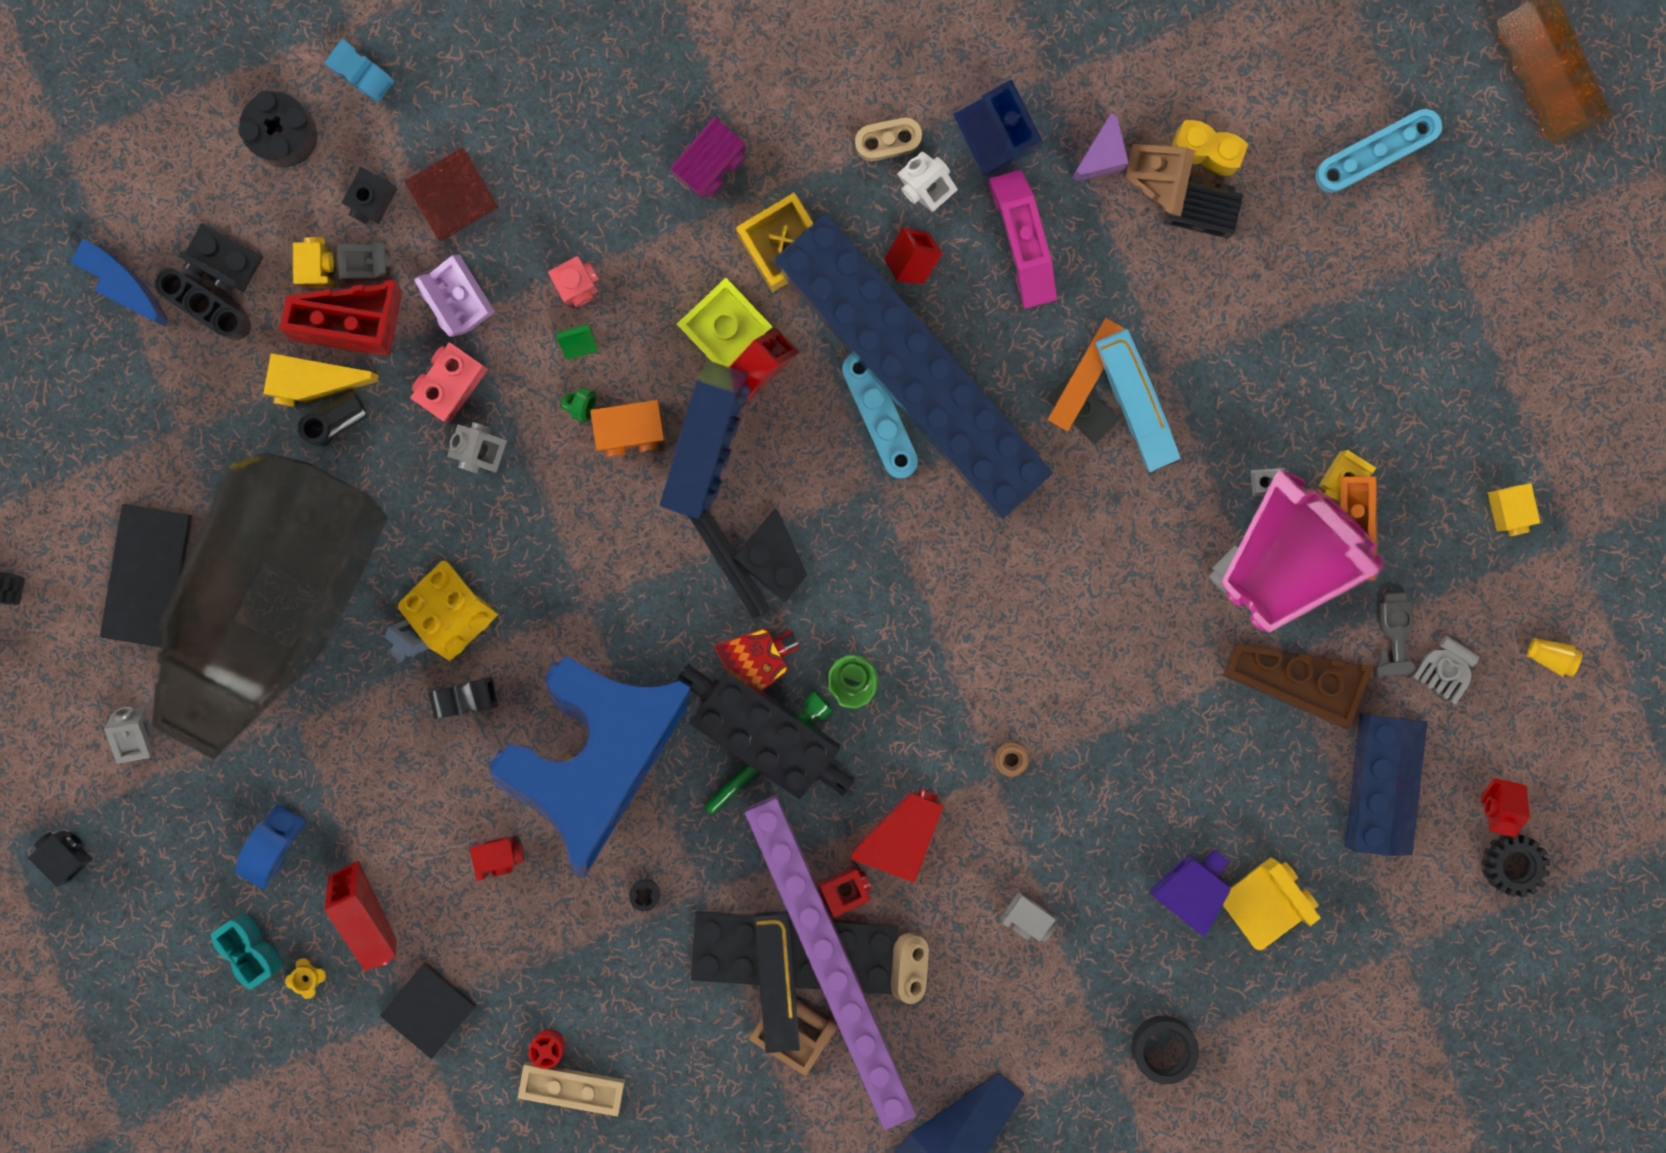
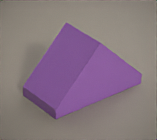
(1105, 154)

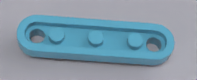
(1378, 150)
(881, 420)

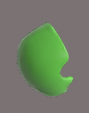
(856, 669)

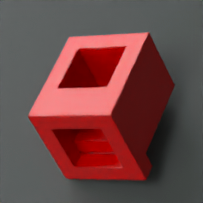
(1506, 806)
(496, 856)
(857, 895)

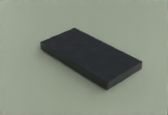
(144, 573)

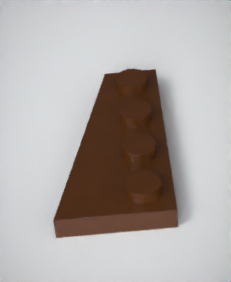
(1309, 683)

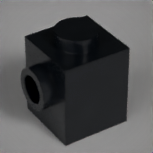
(368, 197)
(60, 856)

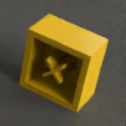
(771, 233)

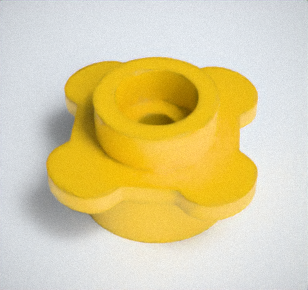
(298, 985)

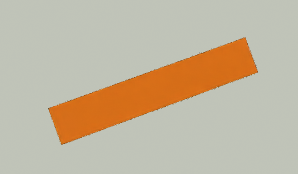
(1082, 380)

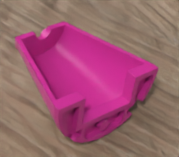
(1297, 554)

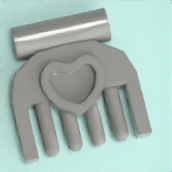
(1450, 666)

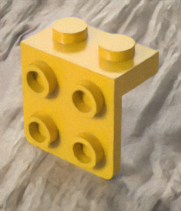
(446, 611)
(1269, 903)

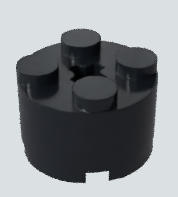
(279, 110)

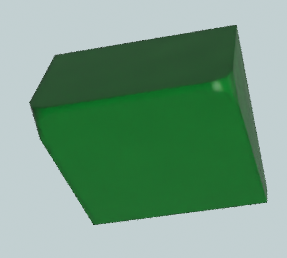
(577, 341)

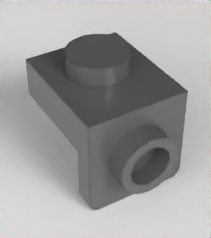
(362, 261)

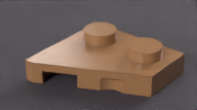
(1161, 173)

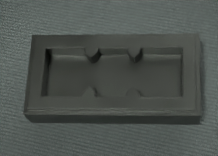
(1094, 417)

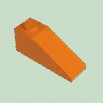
(1359, 500)

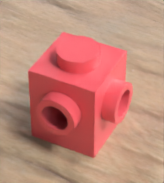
(575, 281)

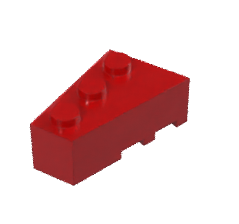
(345, 319)

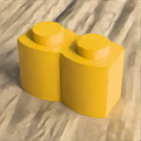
(1217, 152)

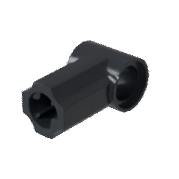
(335, 418)

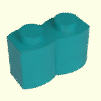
(249, 955)

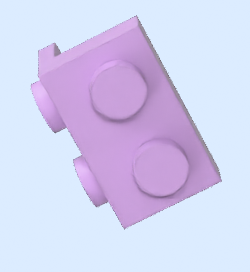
(454, 296)

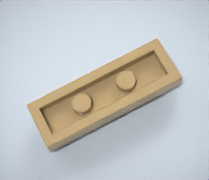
(571, 1089)

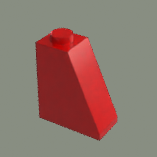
(764, 360)
(902, 836)
(359, 917)

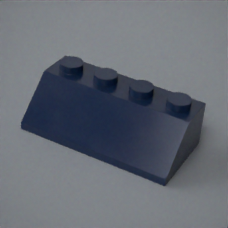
(1385, 785)

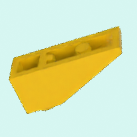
(306, 380)

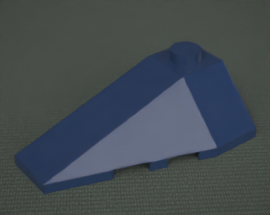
(969, 1123)

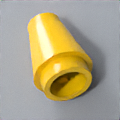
(1556, 656)

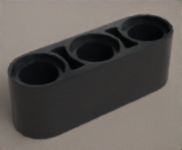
(188, 298)

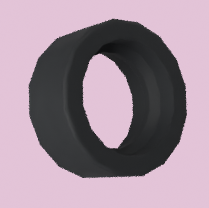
(1186, 1065)

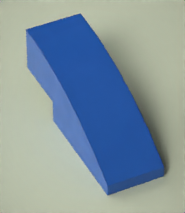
(118, 281)

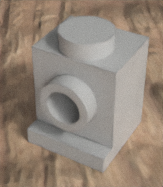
(1029, 918)

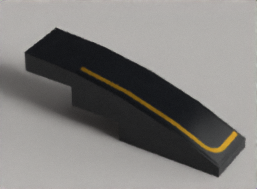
(777, 981)

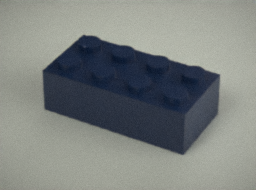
(705, 440)

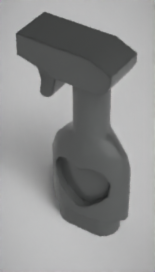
(1396, 624)

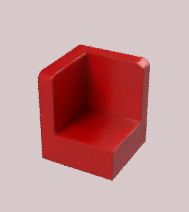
(913, 256)

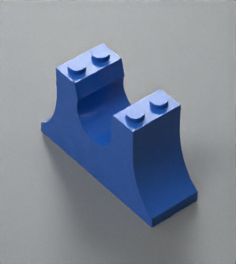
(593, 790)

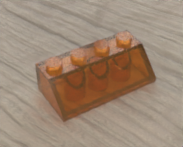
(1553, 69)

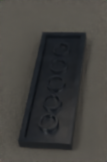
(728, 952)

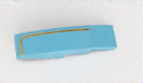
(1138, 400)

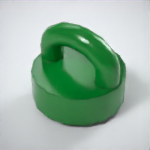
(583, 402)

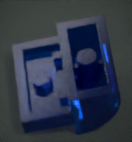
(998, 128)

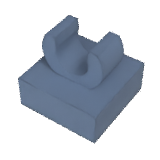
(404, 640)

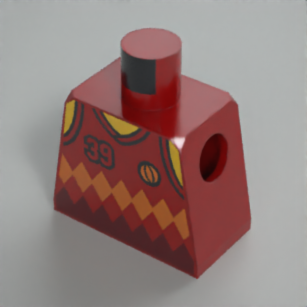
(758, 655)

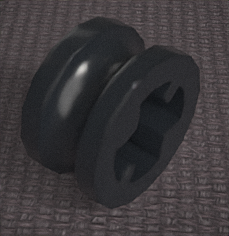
(655, 896)

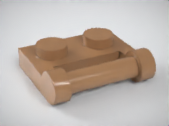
(809, 1047)

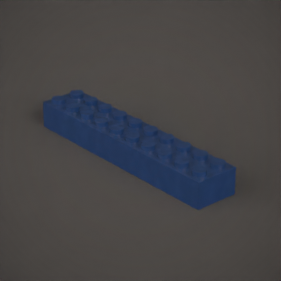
(911, 366)

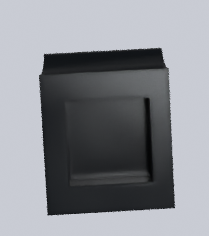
(462, 698)

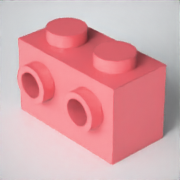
(447, 382)

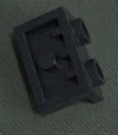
(221, 258)

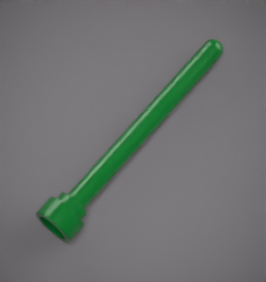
(814, 709)

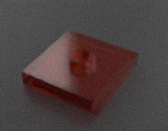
(451, 194)

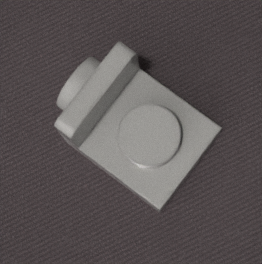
(128, 735)

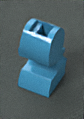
(359, 71)

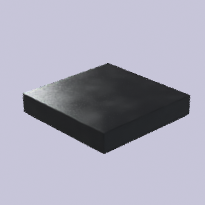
(428, 1010)

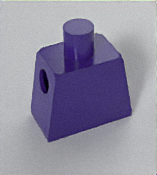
(1194, 890)

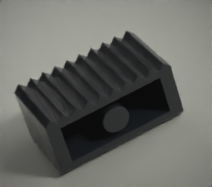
(1208, 209)

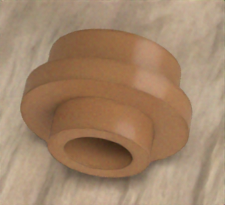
(1021, 764)

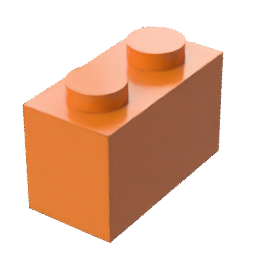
(628, 427)

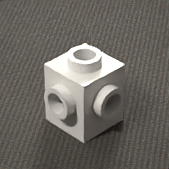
(927, 181)

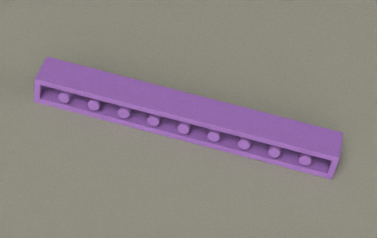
(830, 962)

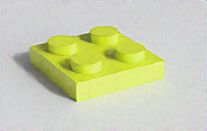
(724, 324)

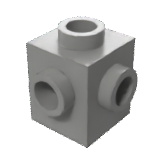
(476, 448)

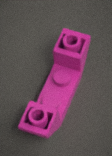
(1025, 237)

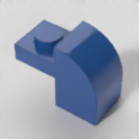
(267, 846)

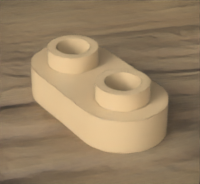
(887, 135)
(909, 969)

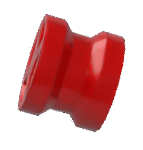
(542, 1055)

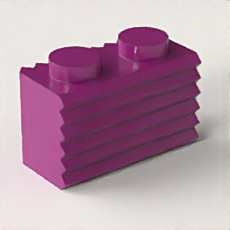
(709, 159)

